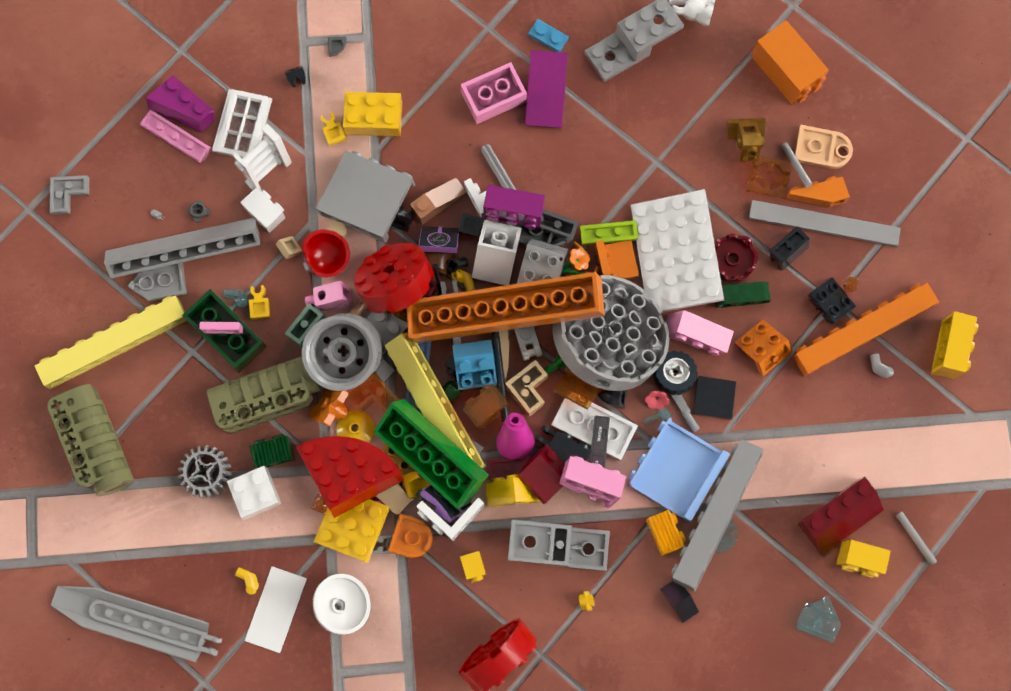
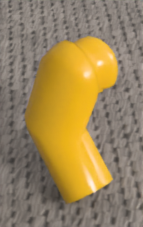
(464, 278)
(250, 580)

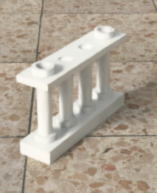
(263, 158)

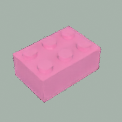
(493, 93)

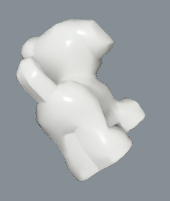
(694, 10)

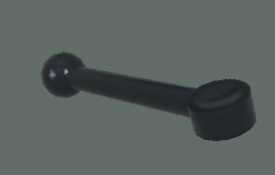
(435, 269)

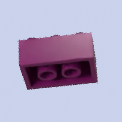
(513, 206)

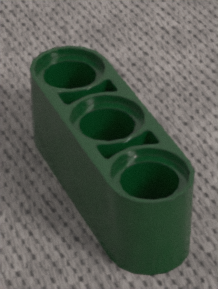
(745, 294)

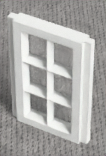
(241, 123)

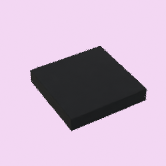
(714, 397)

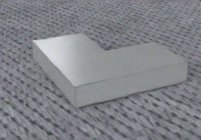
(63, 188)

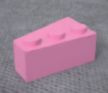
(698, 332)
(593, 480)

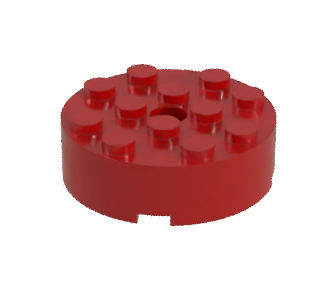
(393, 277)
(499, 656)

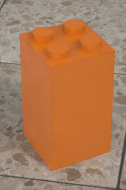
(789, 63)

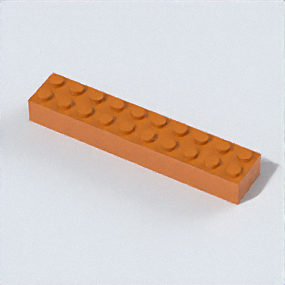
(506, 307)

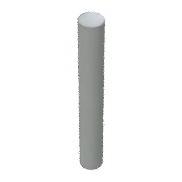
(796, 164)
(916, 538)

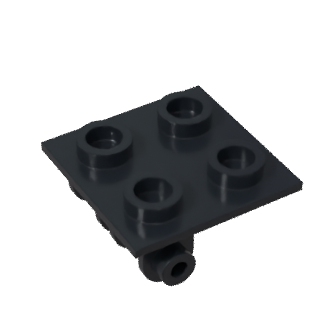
(831, 300)

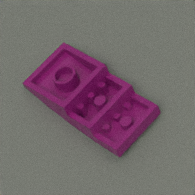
(546, 88)

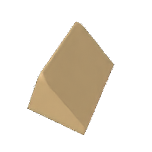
(395, 498)

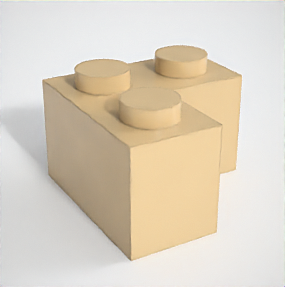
(523, 388)

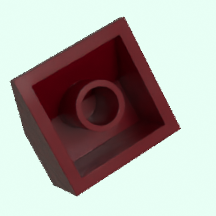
(543, 474)

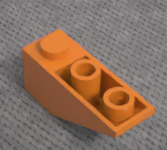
(823, 194)

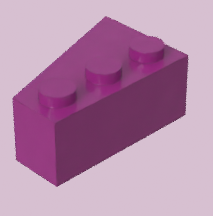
(181, 104)

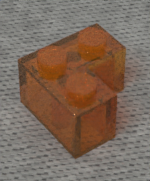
(369, 392)
(486, 406)

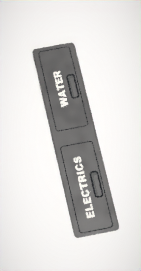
(599, 440)

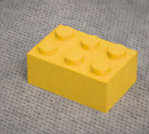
(372, 114)
(954, 345)

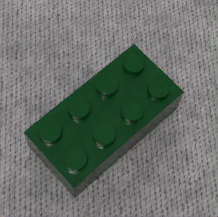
(235, 348)

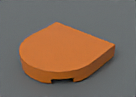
(411, 537)

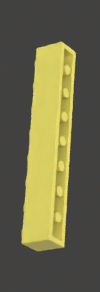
(111, 342)
(429, 393)

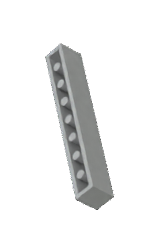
(182, 248)
(717, 515)

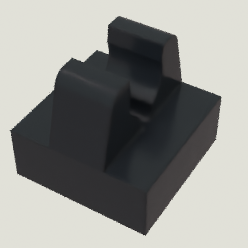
(295, 72)
(402, 220)

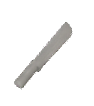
(685, 411)

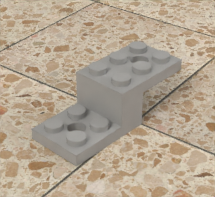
(634, 39)
(558, 545)

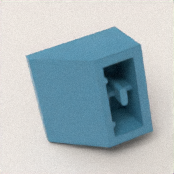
(474, 364)

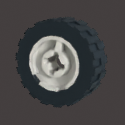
(681, 382)

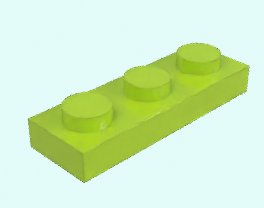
(608, 232)

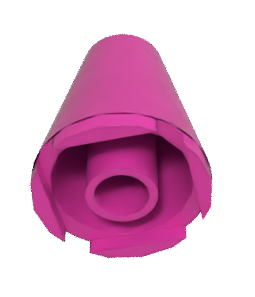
(515, 438)

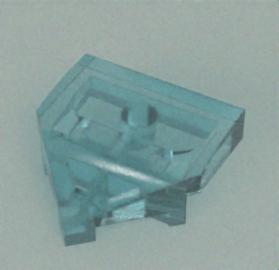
(820, 620)

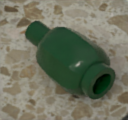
(452, 391)

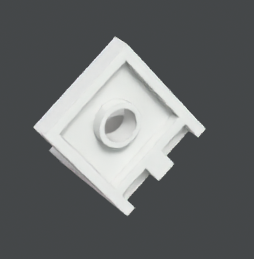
(442, 527)

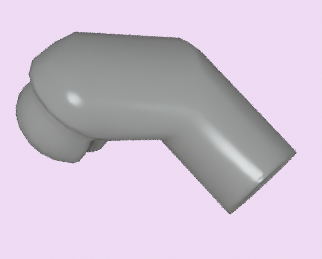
(879, 368)

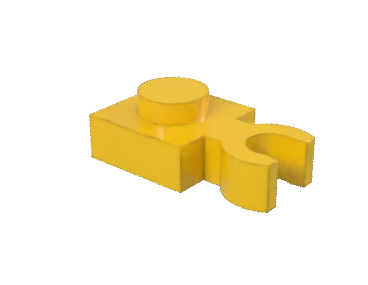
(333, 131)
(259, 306)

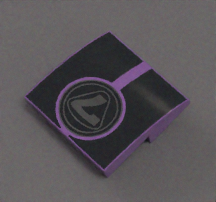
(439, 239)
(443, 506)

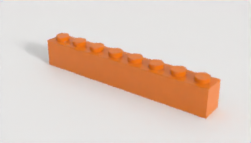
(865, 329)

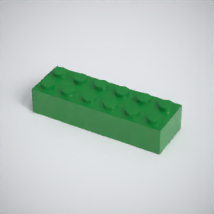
(430, 453)

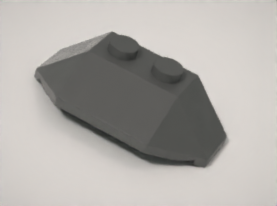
(553, 230)

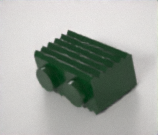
(272, 452)

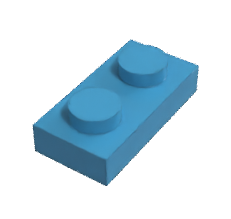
(548, 36)

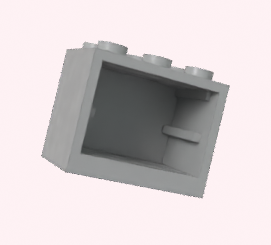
(542, 261)

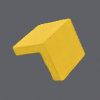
(413, 483)

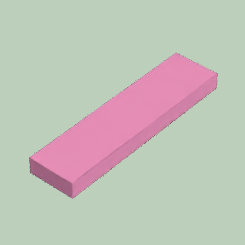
(176, 136)

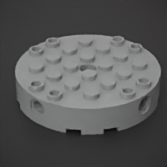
(619, 347)

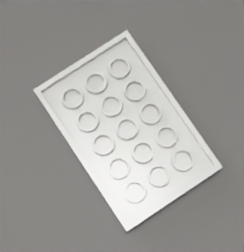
(677, 251)

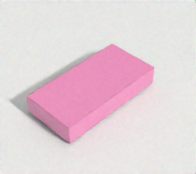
(221, 327)

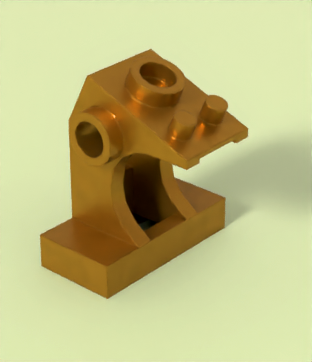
(747, 141)

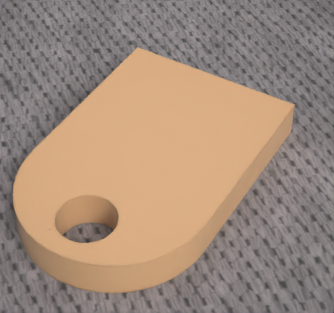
(821, 146)

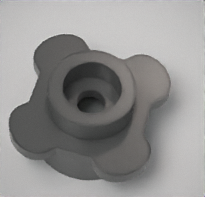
(199, 205)

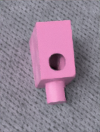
(331, 296)

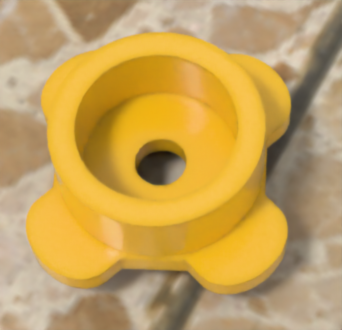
(586, 601)

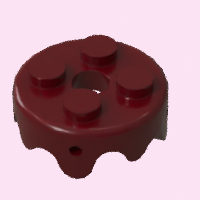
(744, 251)

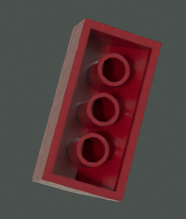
(842, 515)

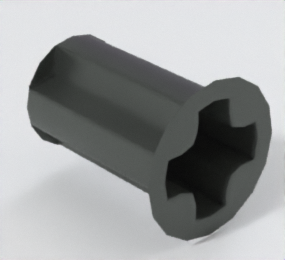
(456, 264)

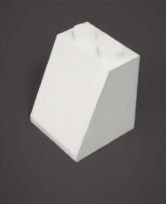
(496, 252)

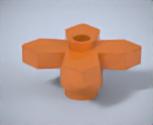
(330, 407)

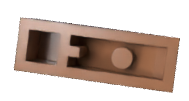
(437, 200)

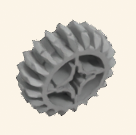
(212, 467)

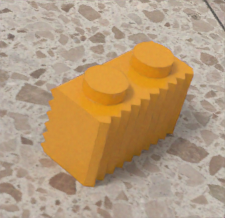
(665, 532)

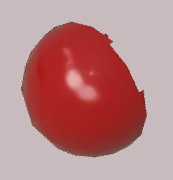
(326, 253)

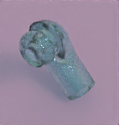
(238, 295)

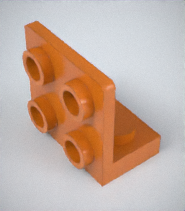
(616, 259)
(764, 346)

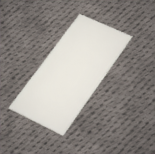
(275, 609)

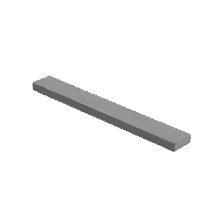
(824, 223)

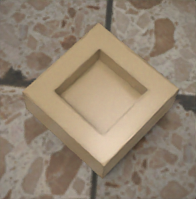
(289, 247)

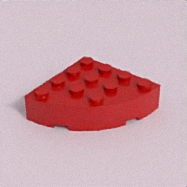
(348, 470)

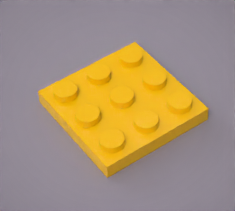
(353, 531)

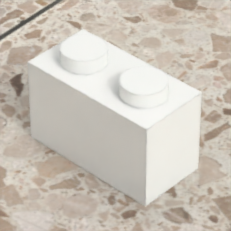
(263, 209)

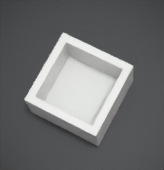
(254, 492)

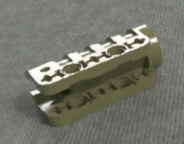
(262, 396)
(94, 436)

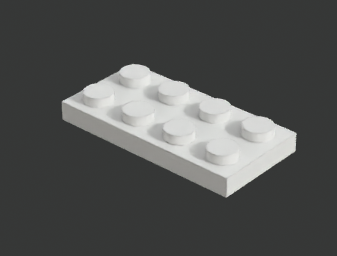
(580, 422)

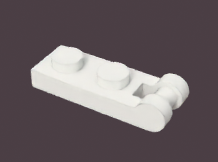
(525, 337)

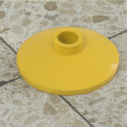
(364, 423)

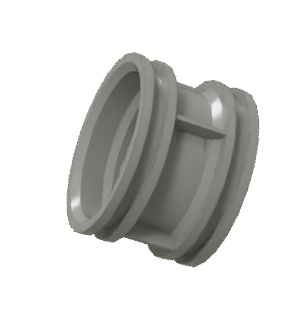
(328, 373)

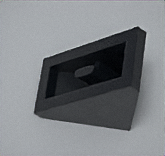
(680, 601)

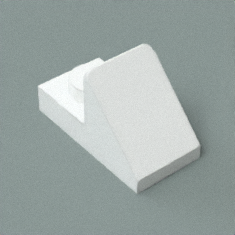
(477, 199)

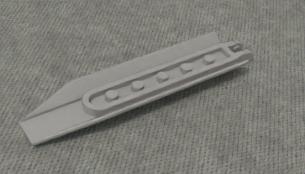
(135, 621)

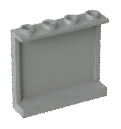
(364, 195)

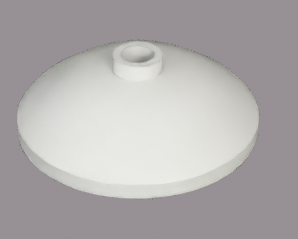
(352, 601)

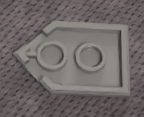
(160, 282)

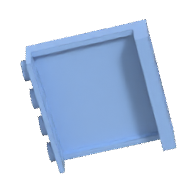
(677, 470)

